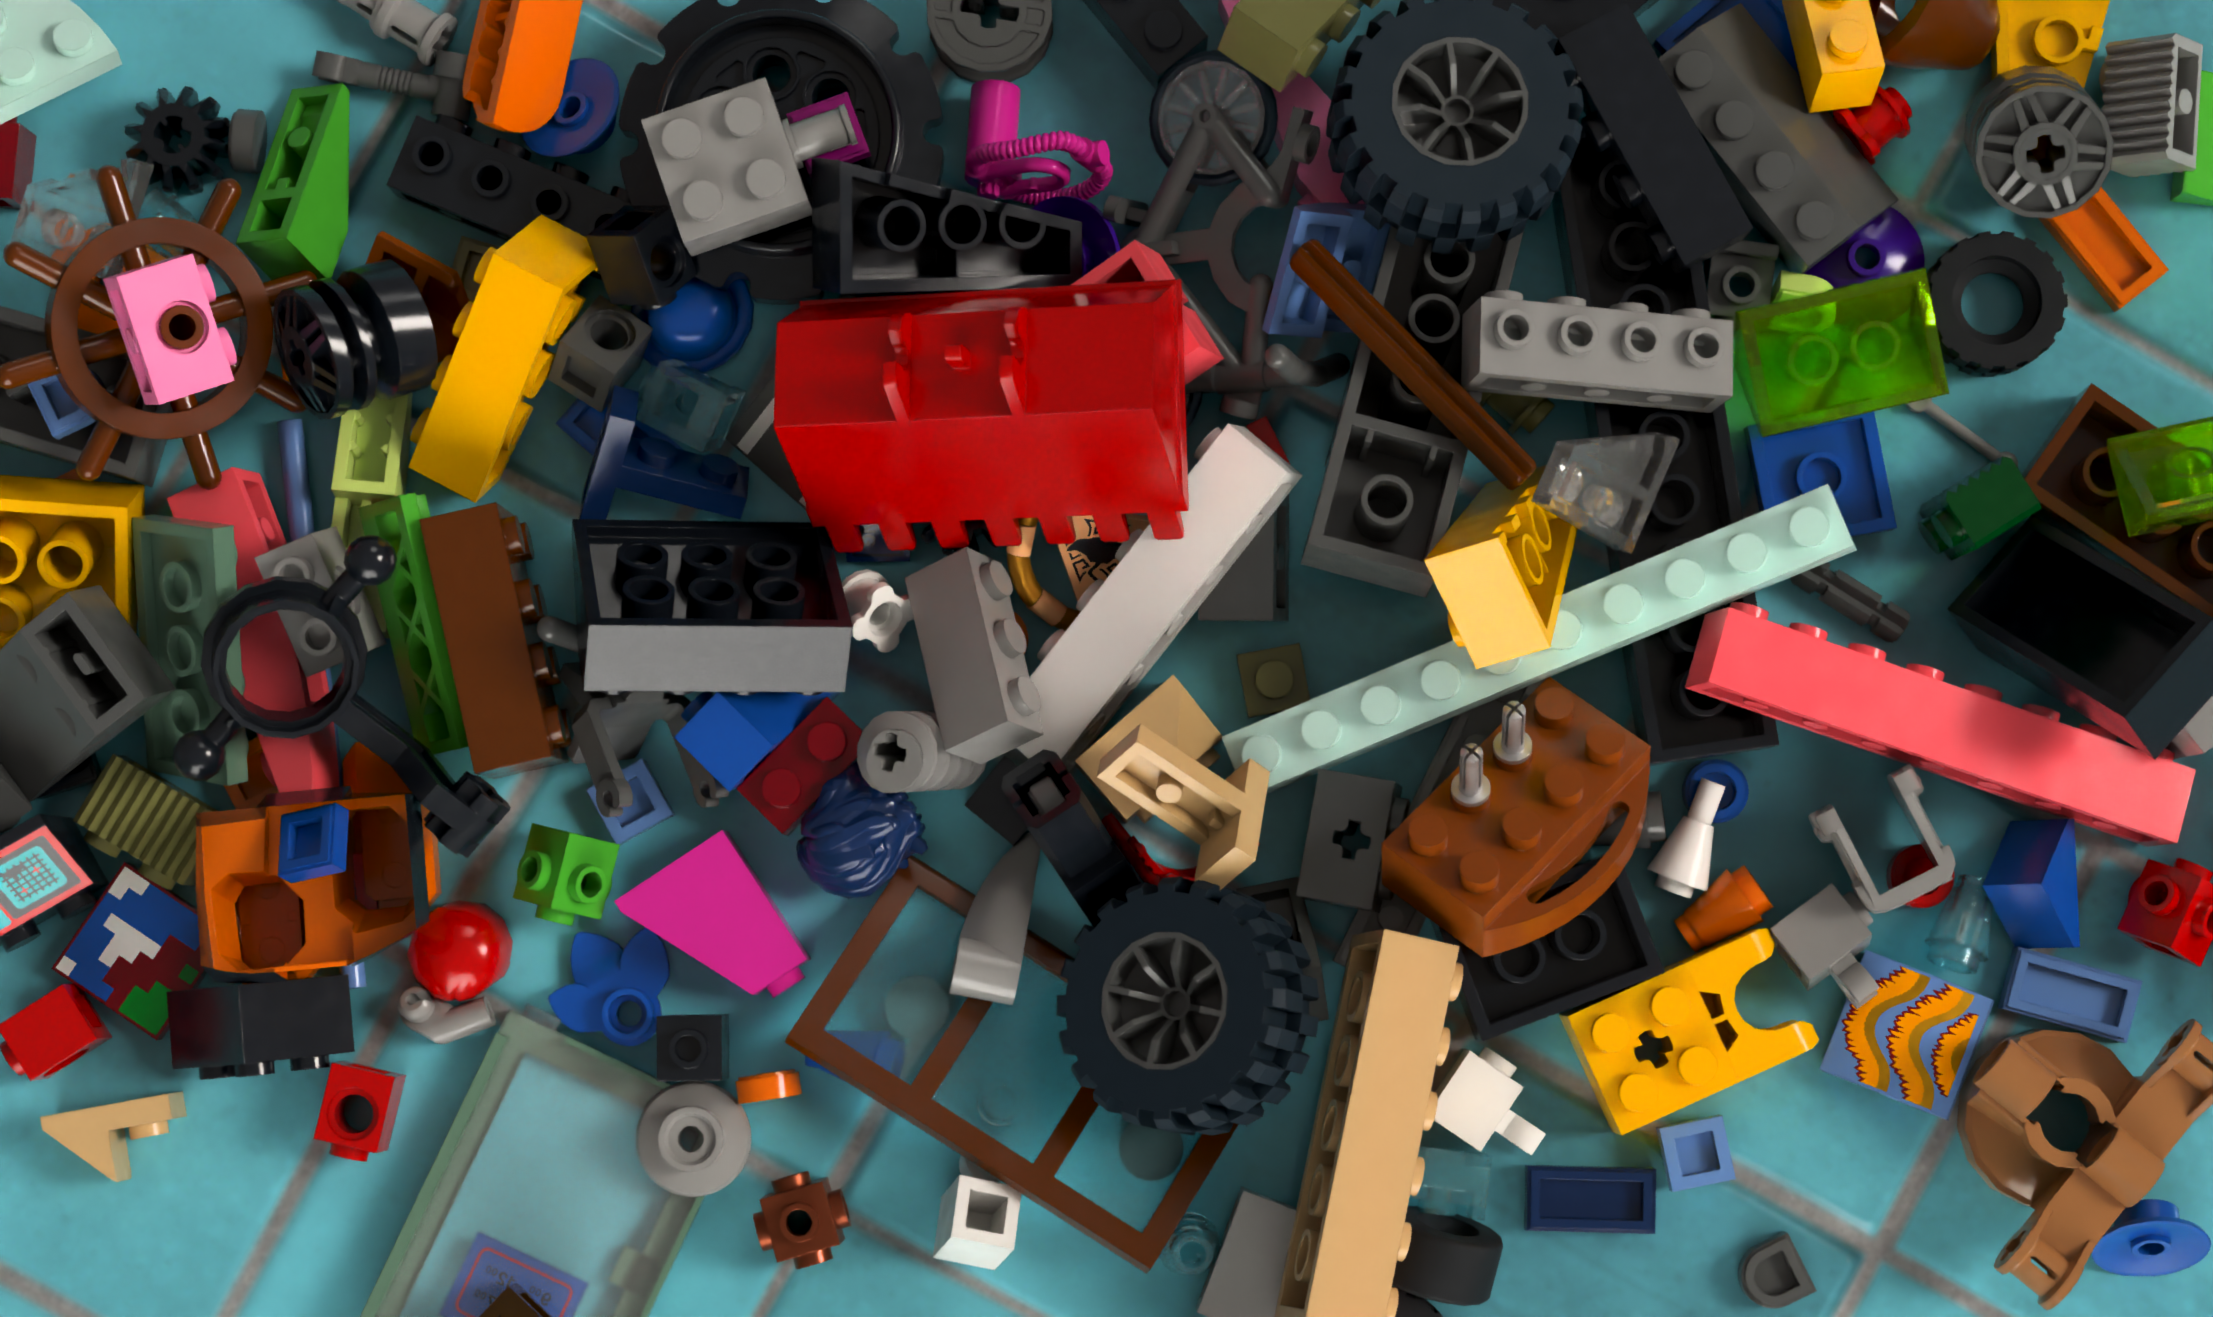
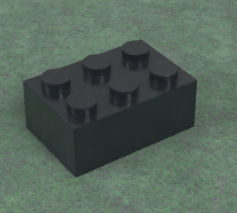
(1574, 964)

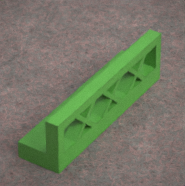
(416, 624)

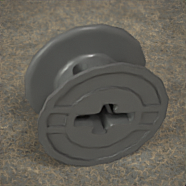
(990, 53)

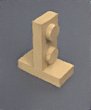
(1194, 800)

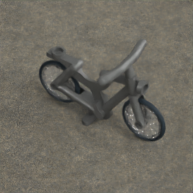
(1210, 129)

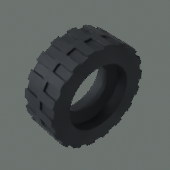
(2041, 296)

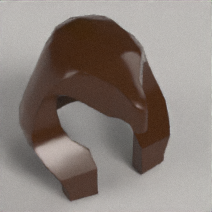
(1937, 33)

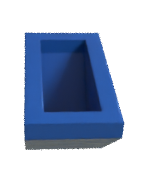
(2036, 884)

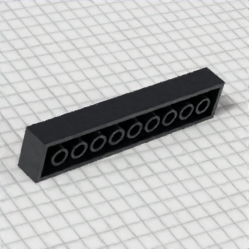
(1608, 265)

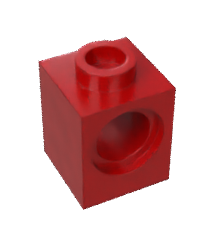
(52, 1033)
(383, 1092)

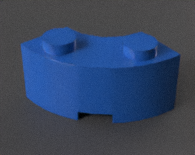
(738, 732)

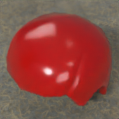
(460, 950)

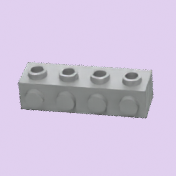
(1597, 352)

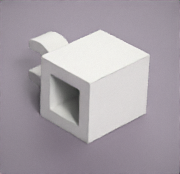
(1478, 1101)
(977, 1219)

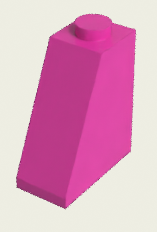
(721, 917)

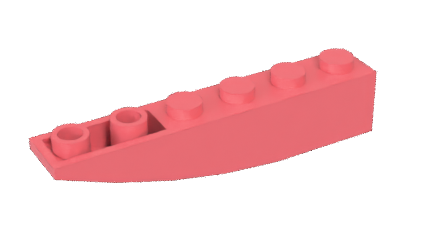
(267, 656)

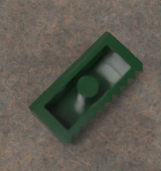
(1977, 509)

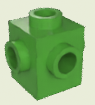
(565, 874)

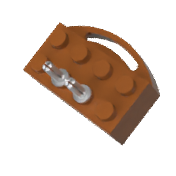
(1520, 820)

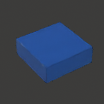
(313, 843)

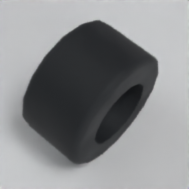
(1449, 1259)

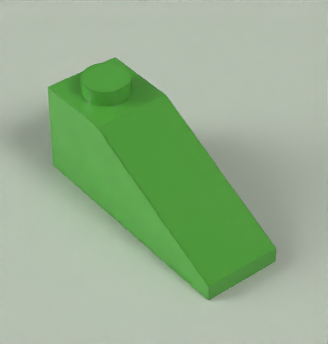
(303, 190)

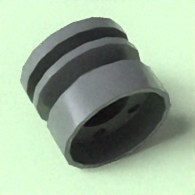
(2006, 126)

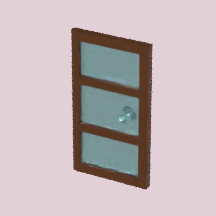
(993, 1072)

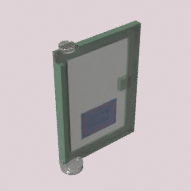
(540, 1189)

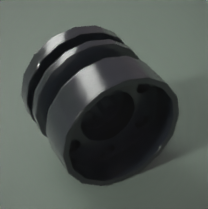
(355, 338)

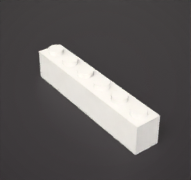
(1154, 591)

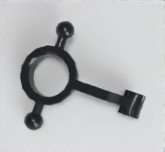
(459, 811)

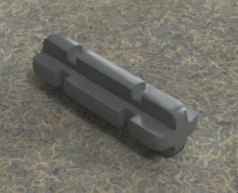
(1854, 601)

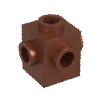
(827, 1213)

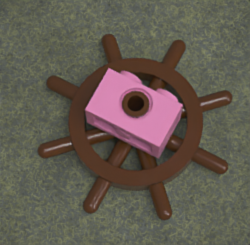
(164, 324)

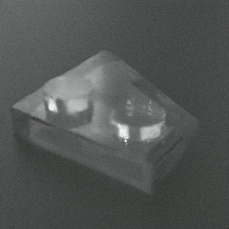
(68, 212)
(1606, 484)

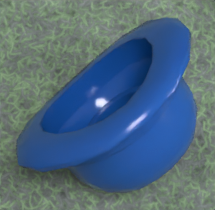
(700, 325)

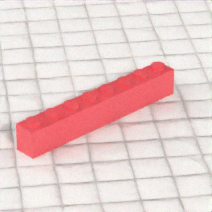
(1938, 725)

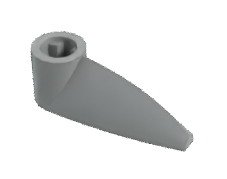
(996, 928)

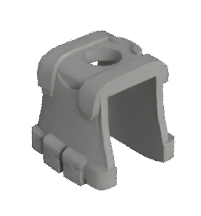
(1906, 789)

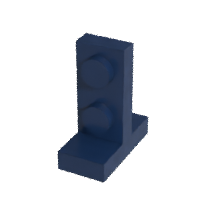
(657, 468)

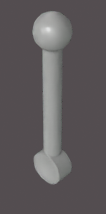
(1958, 429)

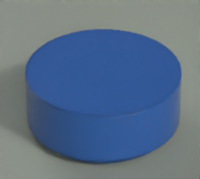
(1723, 773)

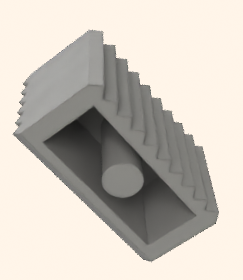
(2152, 103)

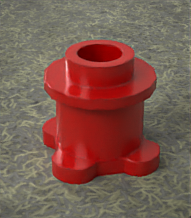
(1876, 124)

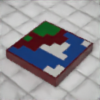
(135, 950)

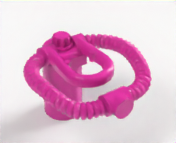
(994, 147)

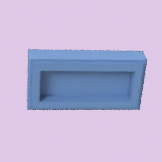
(2070, 994)

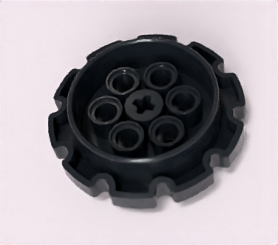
(824, 49)

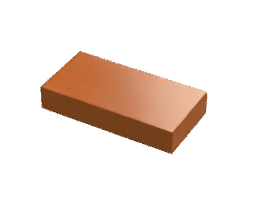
(2107, 249)

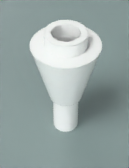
(1686, 854)

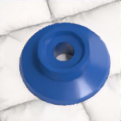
(584, 113)
(2151, 1241)

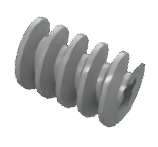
(907, 755)

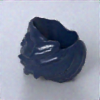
(858, 836)

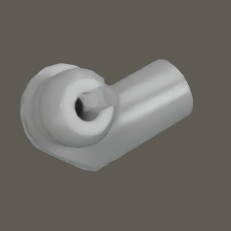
(441, 1020)

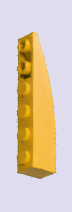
(1835, 52)

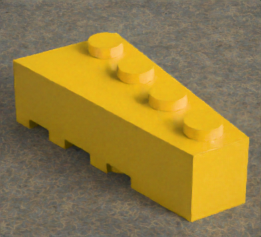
(500, 356)
(1503, 572)

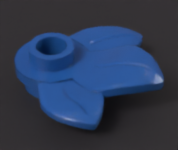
(607, 979)

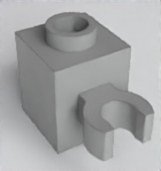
(1825, 939)

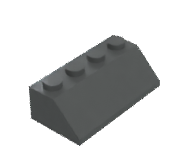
(1786, 166)

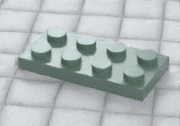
(180, 581)

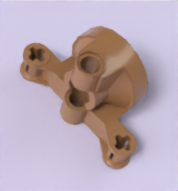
(2119, 1161)

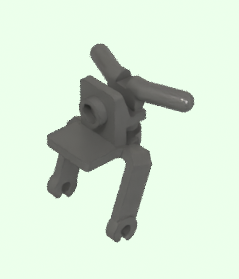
(615, 729)

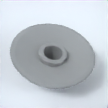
(724, 1133)

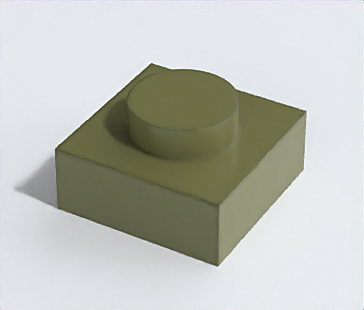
(1272, 679)

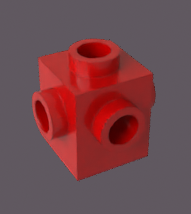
(2171, 910)

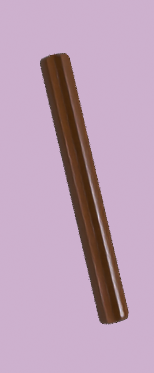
(1412, 364)

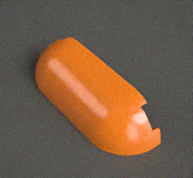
(519, 61)

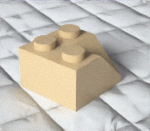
(1173, 717)

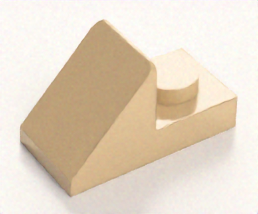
(99, 1132)

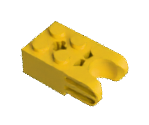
(1699, 1029)

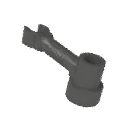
(441, 87)

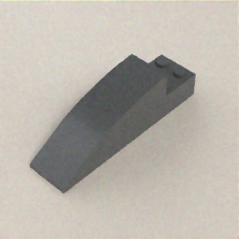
(1389, 457)

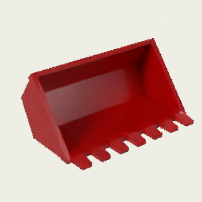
(987, 411)

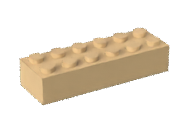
(1370, 1127)

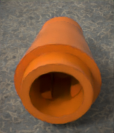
(1728, 907)

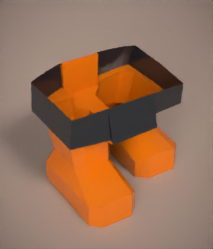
(279, 930)

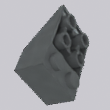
(71, 687)

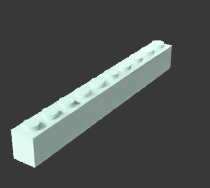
(1588, 625)

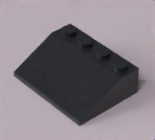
(709, 607)

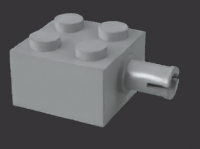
(737, 164)

